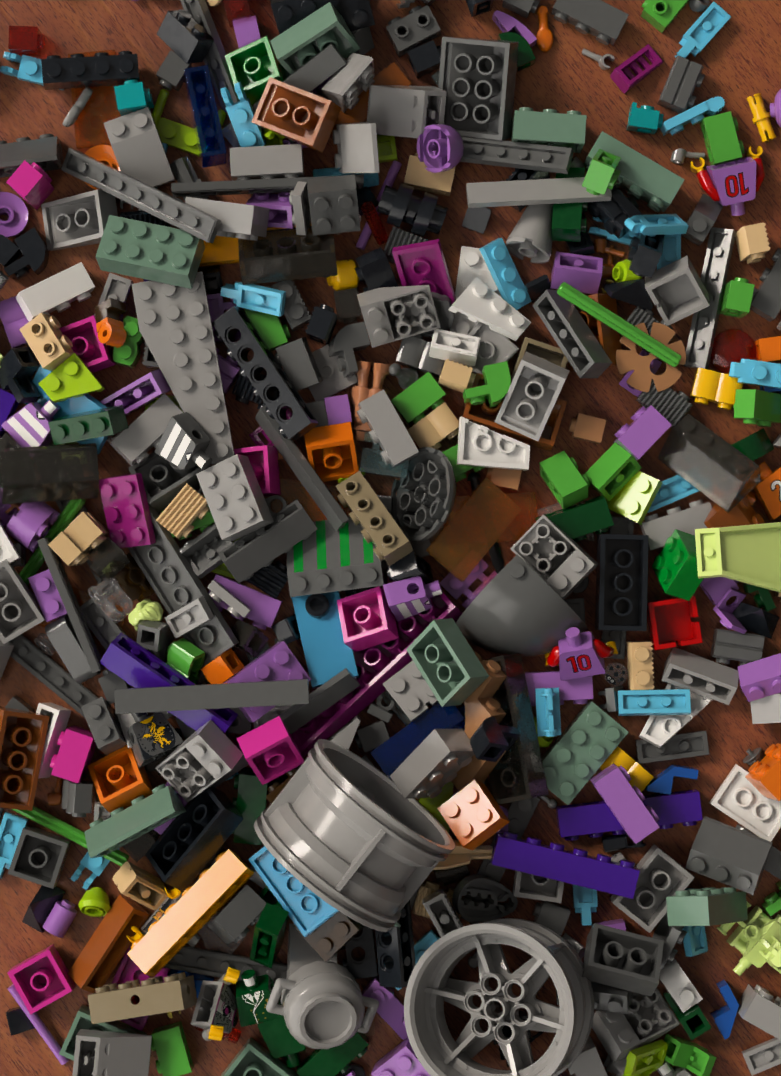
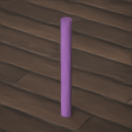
(389, 180)
(39, 1026)

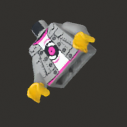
(217, 1006)

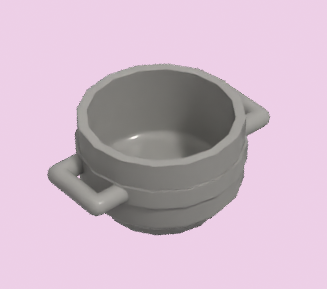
(322, 1005)

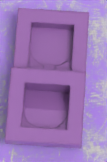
(509, 24)

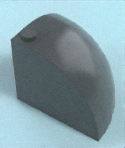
(518, 614)

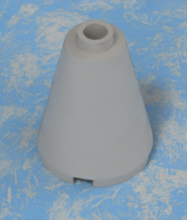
(532, 234)

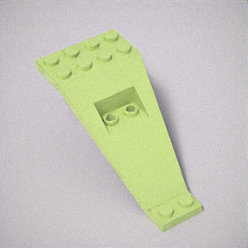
(741, 554)

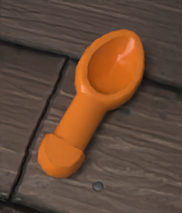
(544, 34)

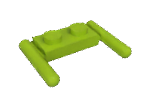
(174, 133)

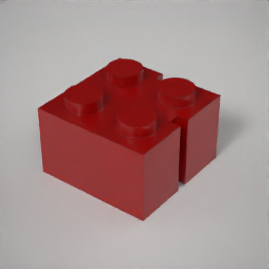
(671, 621)

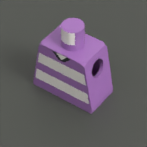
(30, 424)
(410, 596)

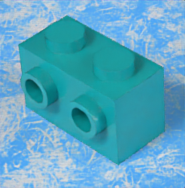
(133, 97)

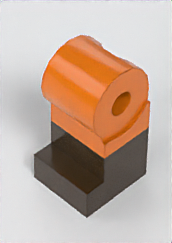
(110, 322)

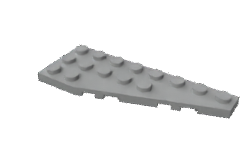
(182, 341)

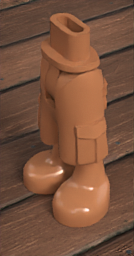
(362, 391)

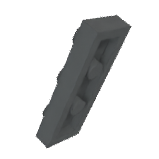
(679, 746)

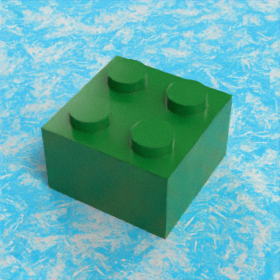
(253, 67)
(678, 566)

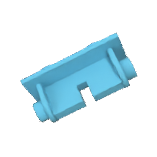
(548, 712)

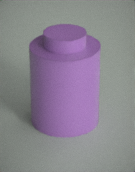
(60, 918)

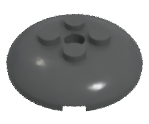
(425, 496)

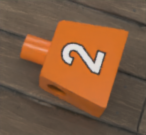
(769, 490)

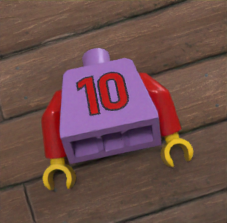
(732, 181)
(580, 655)

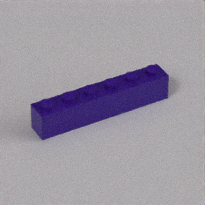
(144, 670)
(596, 816)
(564, 865)

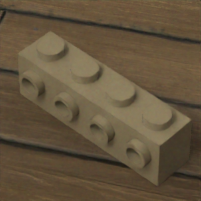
(374, 519)

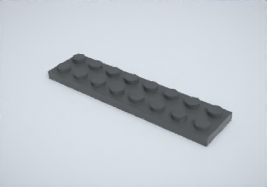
(178, 586)

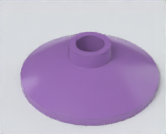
(17, 214)

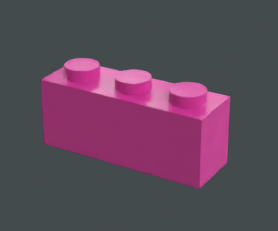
(31, 184)

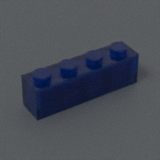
(205, 116)
(402, 744)

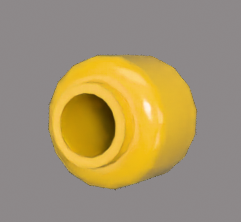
(346, 276)

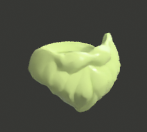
(145, 610)

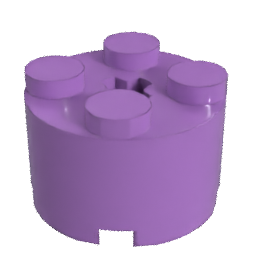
(31, 523)

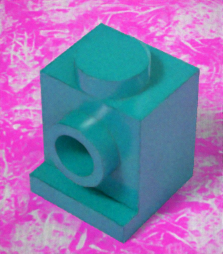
(644, 119)

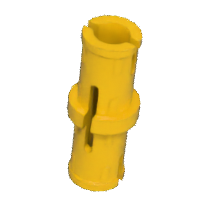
(761, 117)

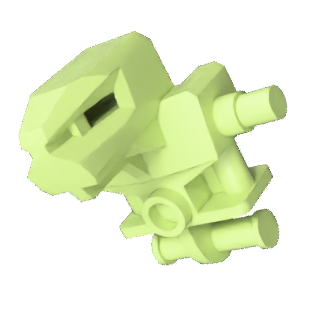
(756, 940)

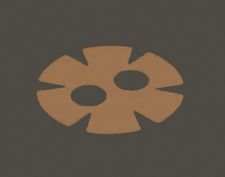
(641, 377)

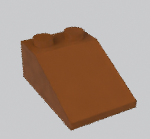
(296, 114)

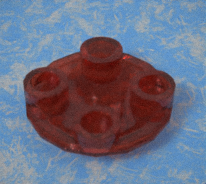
(731, 347)

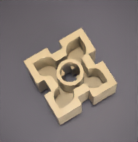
(78, 539)

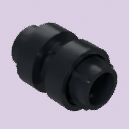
(404, 206)

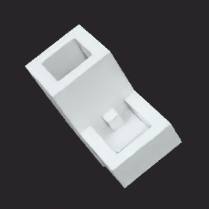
(679, 986)

